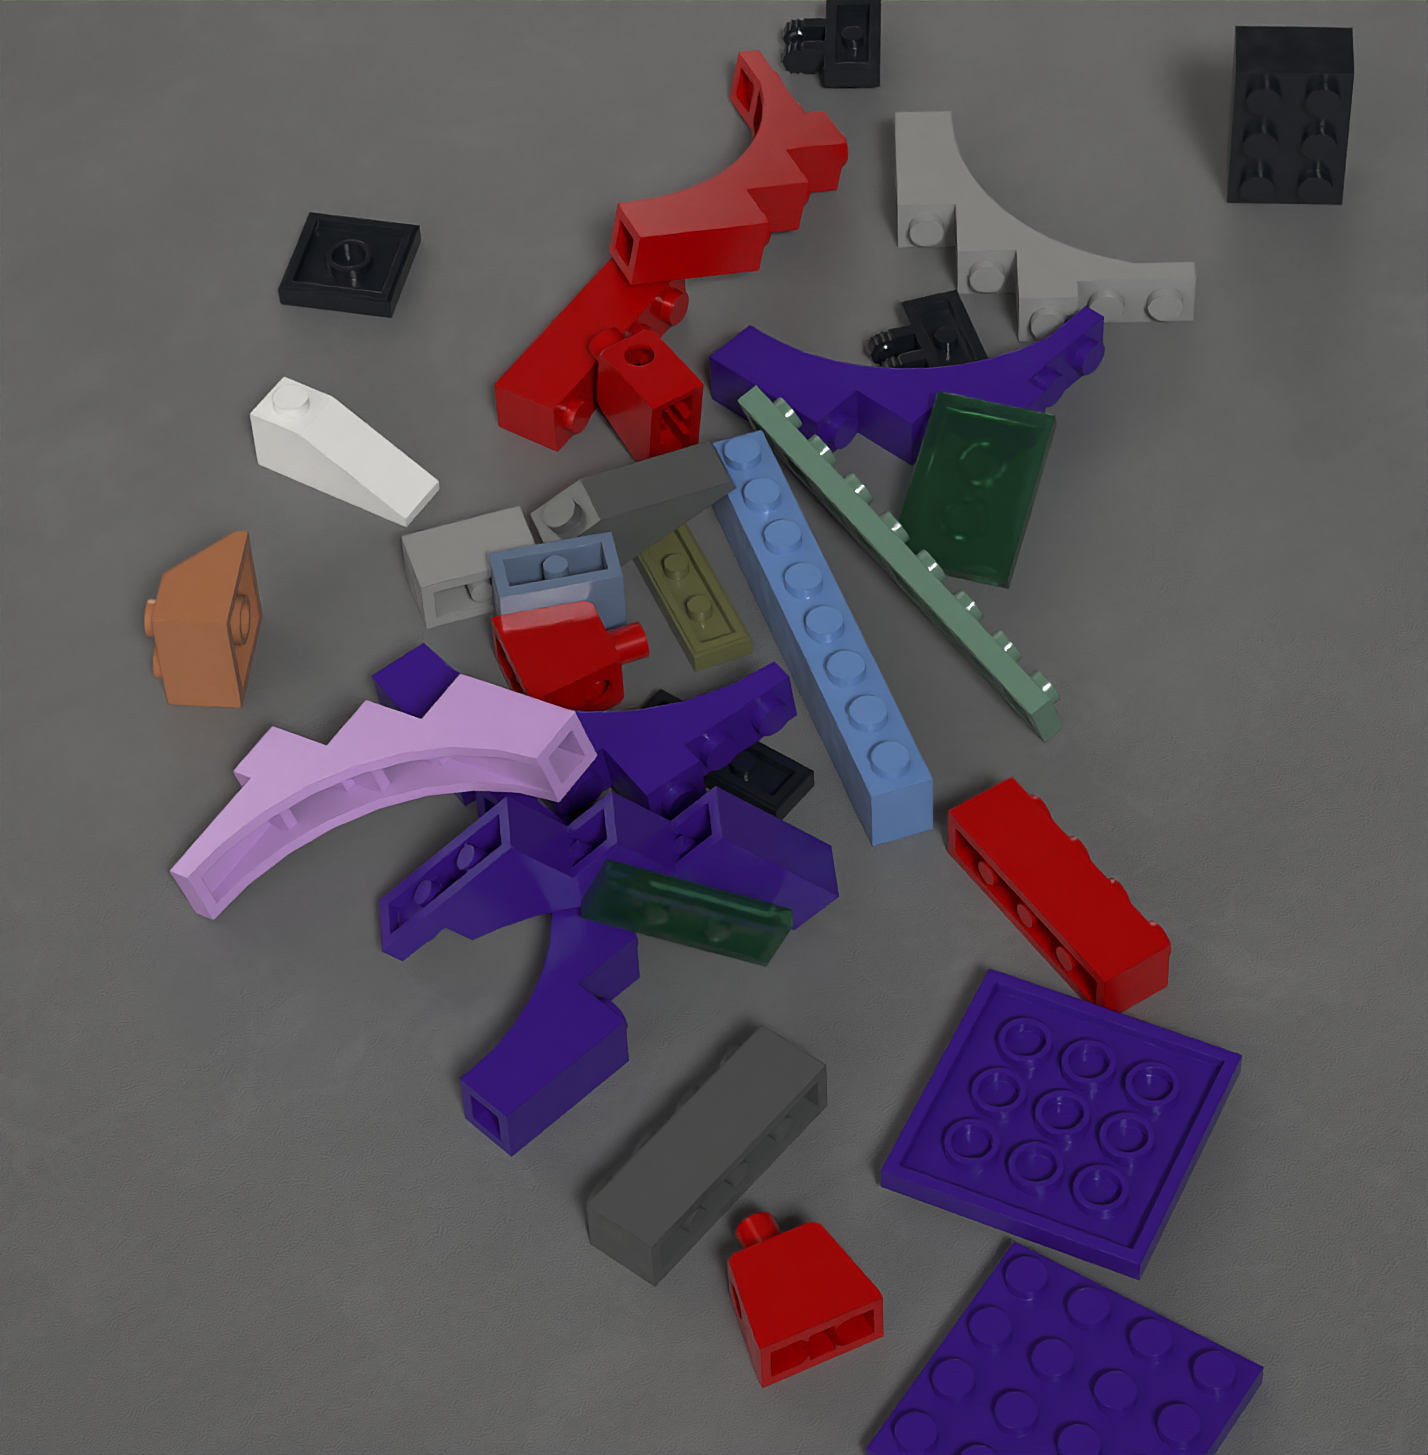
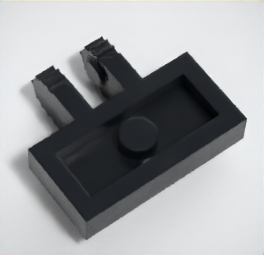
(842, 43)
(935, 329)

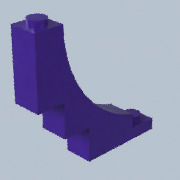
(530, 865)

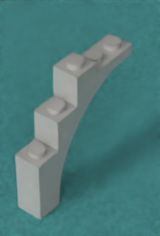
(999, 254)

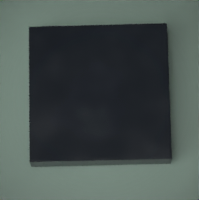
(350, 265)

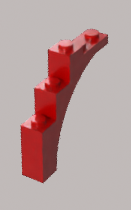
(730, 217)

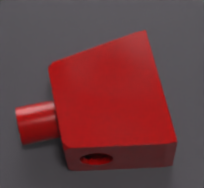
(647, 393)
(566, 655)
(798, 1297)

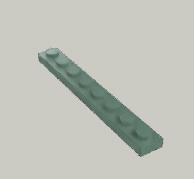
(916, 574)

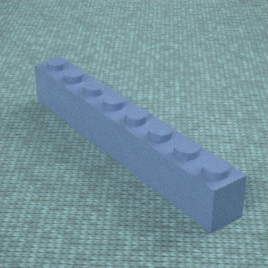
(823, 645)

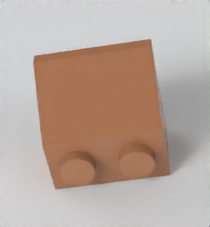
(207, 625)

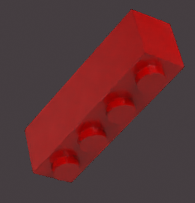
(555, 380)
(1058, 897)

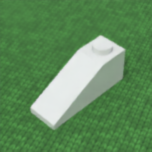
(338, 453)

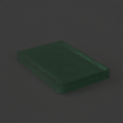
(976, 486)

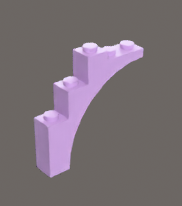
(380, 758)

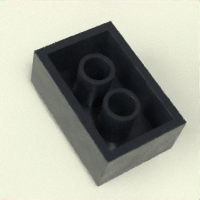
(1289, 114)

